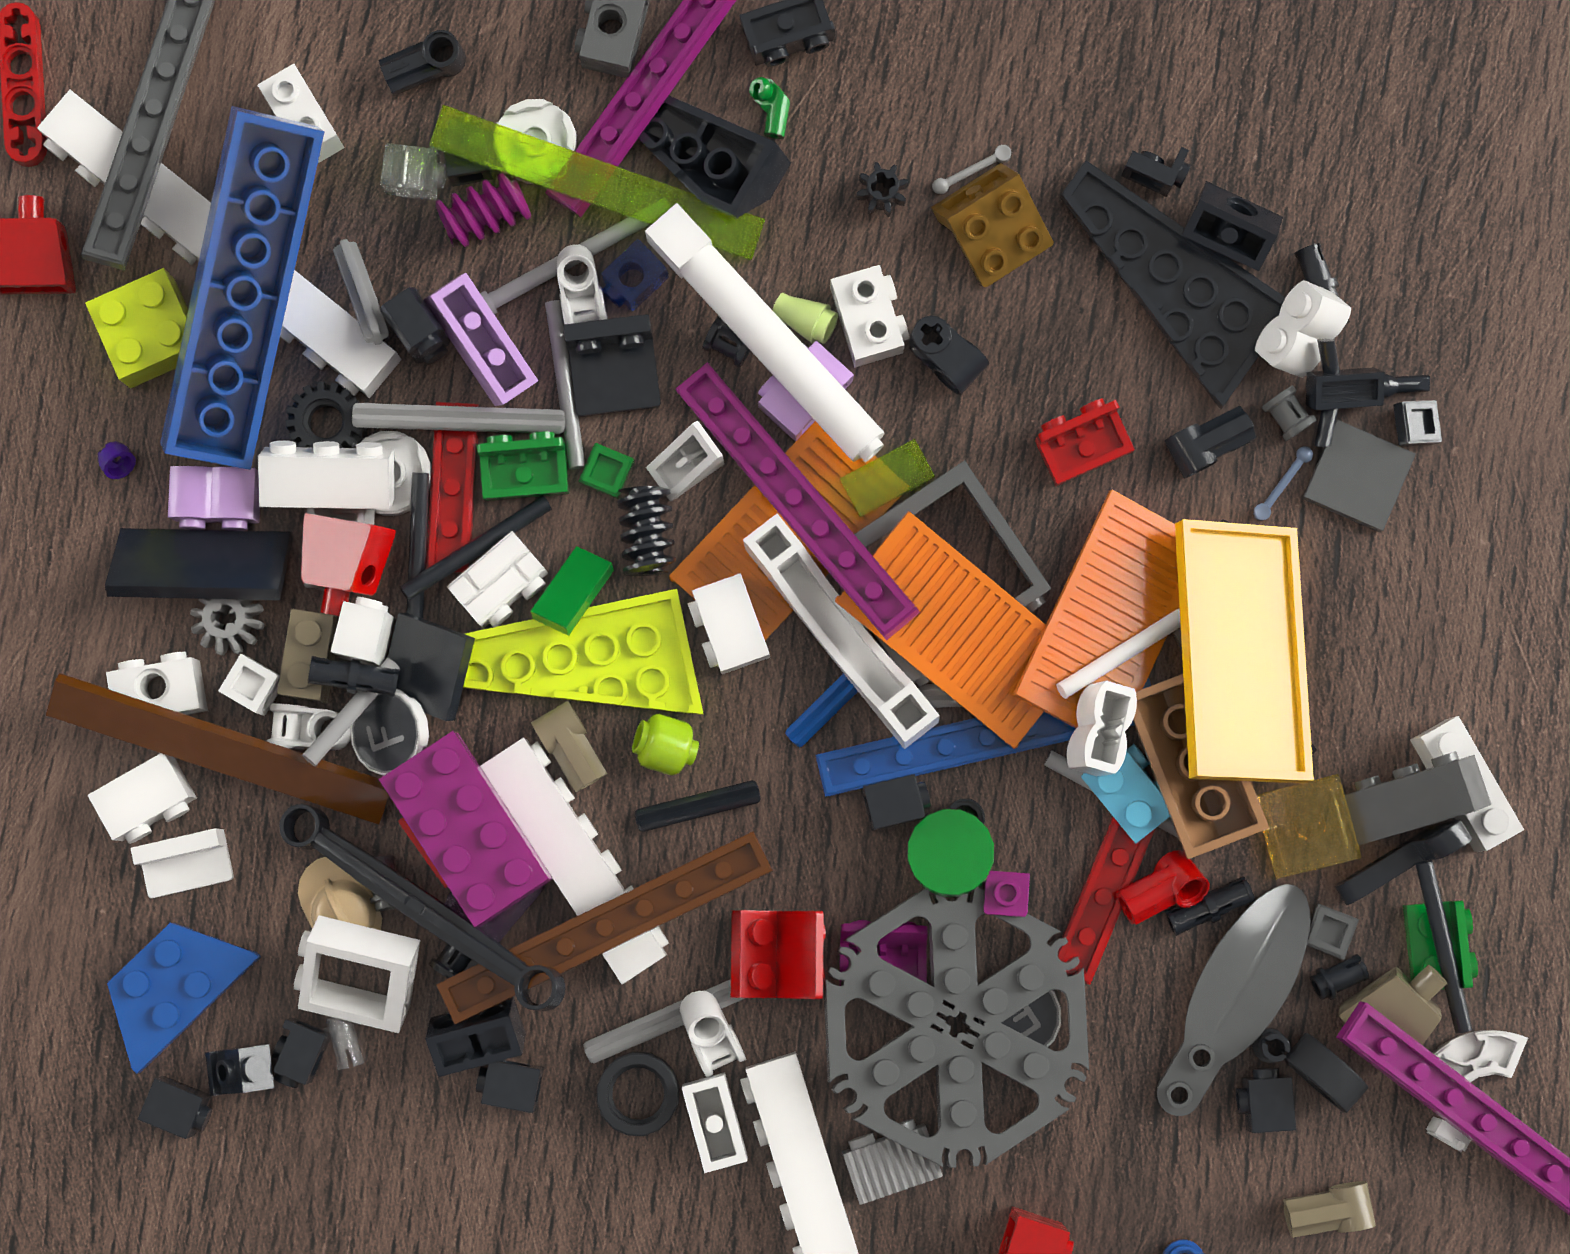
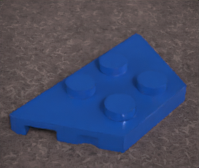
(171, 987)

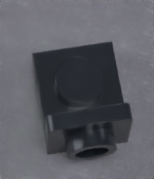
(1149, 171)

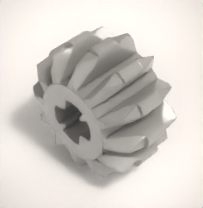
(233, 631)

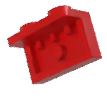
(1083, 442)

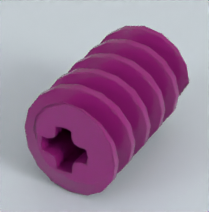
(483, 209)

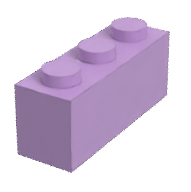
(481, 340)

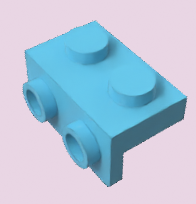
(1131, 795)

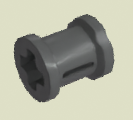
(1289, 413)

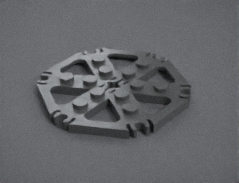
(956, 1066)

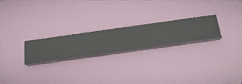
(146, 132)

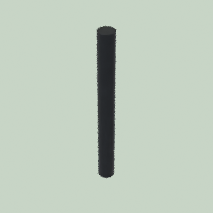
(418, 536)
(474, 548)
(1443, 946)

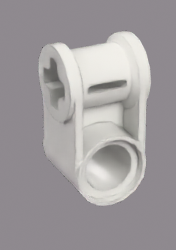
(580, 295)
(299, 726)
(712, 1037)

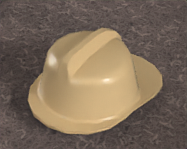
(336, 895)

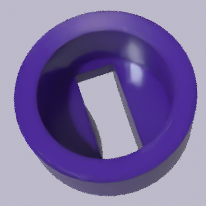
(109, 466)

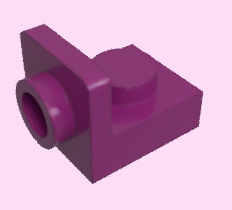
(1006, 894)

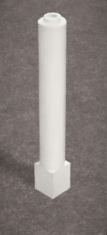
(693, 257)

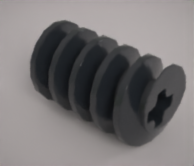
(645, 530)

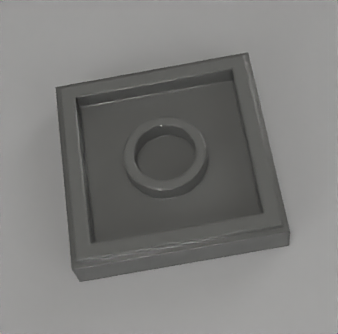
(1359, 476)

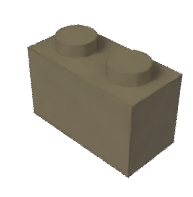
(307, 636)

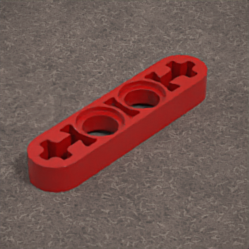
(25, 84)

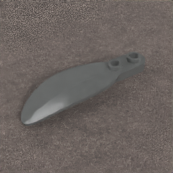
(1239, 991)

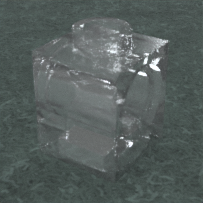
(412, 172)

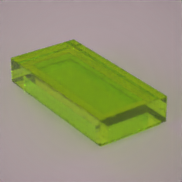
(887, 478)

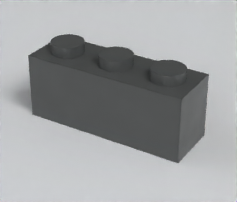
(1416, 797)

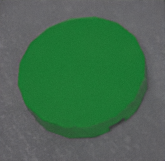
(950, 852)

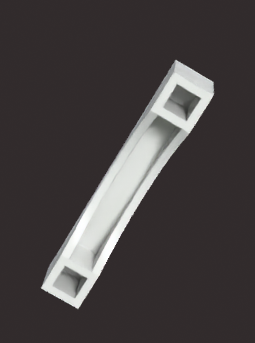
(844, 638)

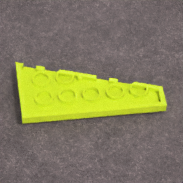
(615, 655)

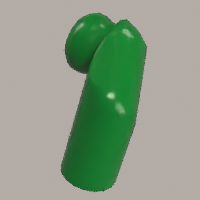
(774, 103)

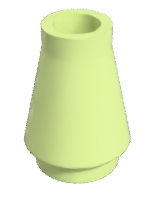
(808, 318)

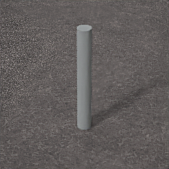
(342, 722)

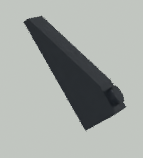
(715, 157)

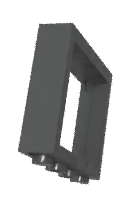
(960, 474)

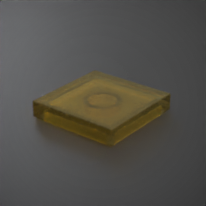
(1308, 826)

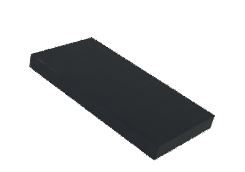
(199, 564)

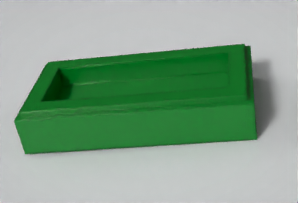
(572, 590)

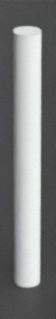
(1119, 654)

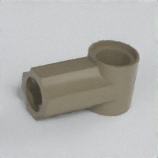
(566, 739)
(1342, 1208)

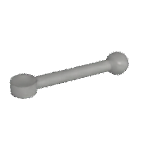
(1002, 155)

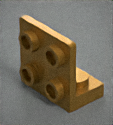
(994, 223)

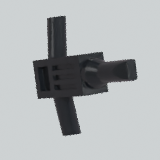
(1350, 388)

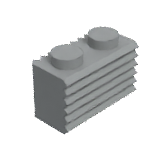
(885, 1166)

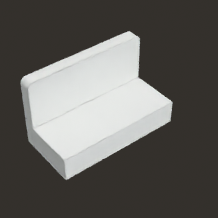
(184, 862)

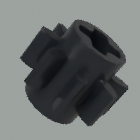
(890, 182)

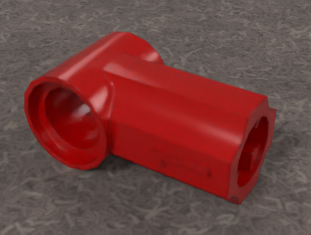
(1172, 882)

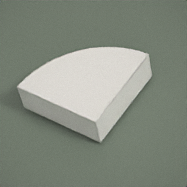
(1448, 1134)

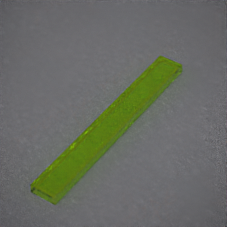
(586, 178)

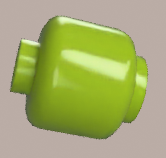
(664, 744)

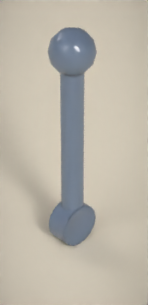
(1263, 511)

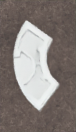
(1483, 1053)

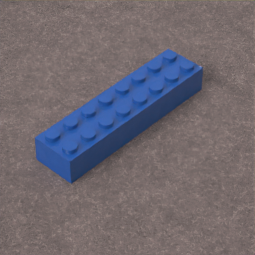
(241, 288)

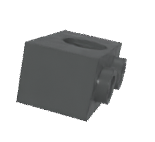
(613, 52)

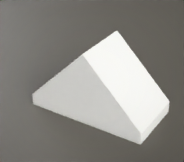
(686, 461)

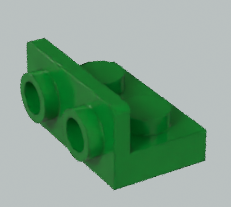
(1421, 945)

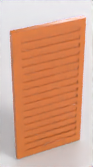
(723, 549)
(1114, 591)
(968, 630)

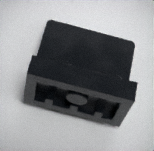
(613, 365)

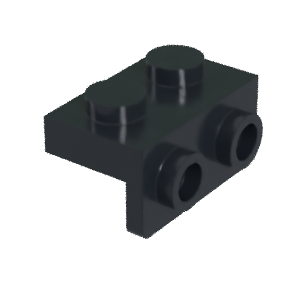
(786, 29)

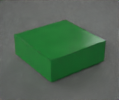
(606, 470)

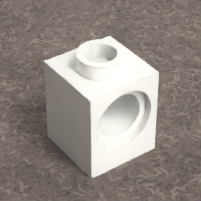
(251, 685)

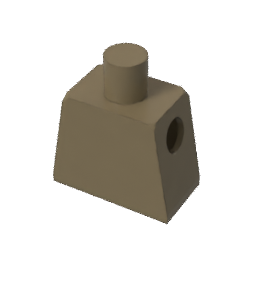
(1403, 1001)

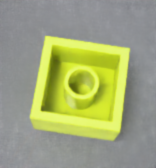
(141, 326)

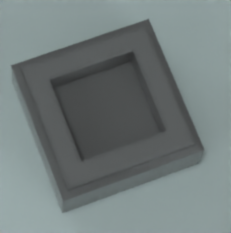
(1331, 931)

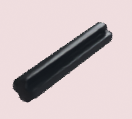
(697, 806)

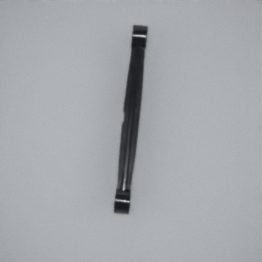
(421, 907)

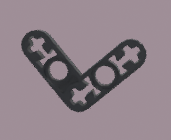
(1429, 844)

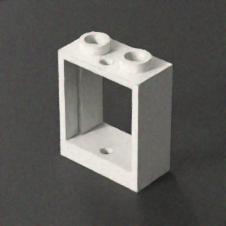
(362, 946)

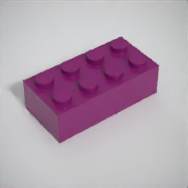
(465, 829)

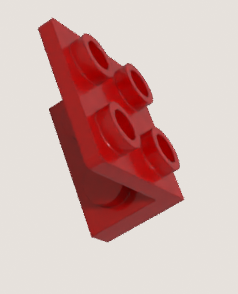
(777, 954)

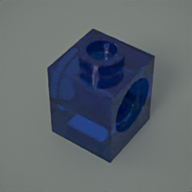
(639, 258)

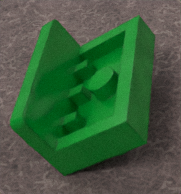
(523, 466)

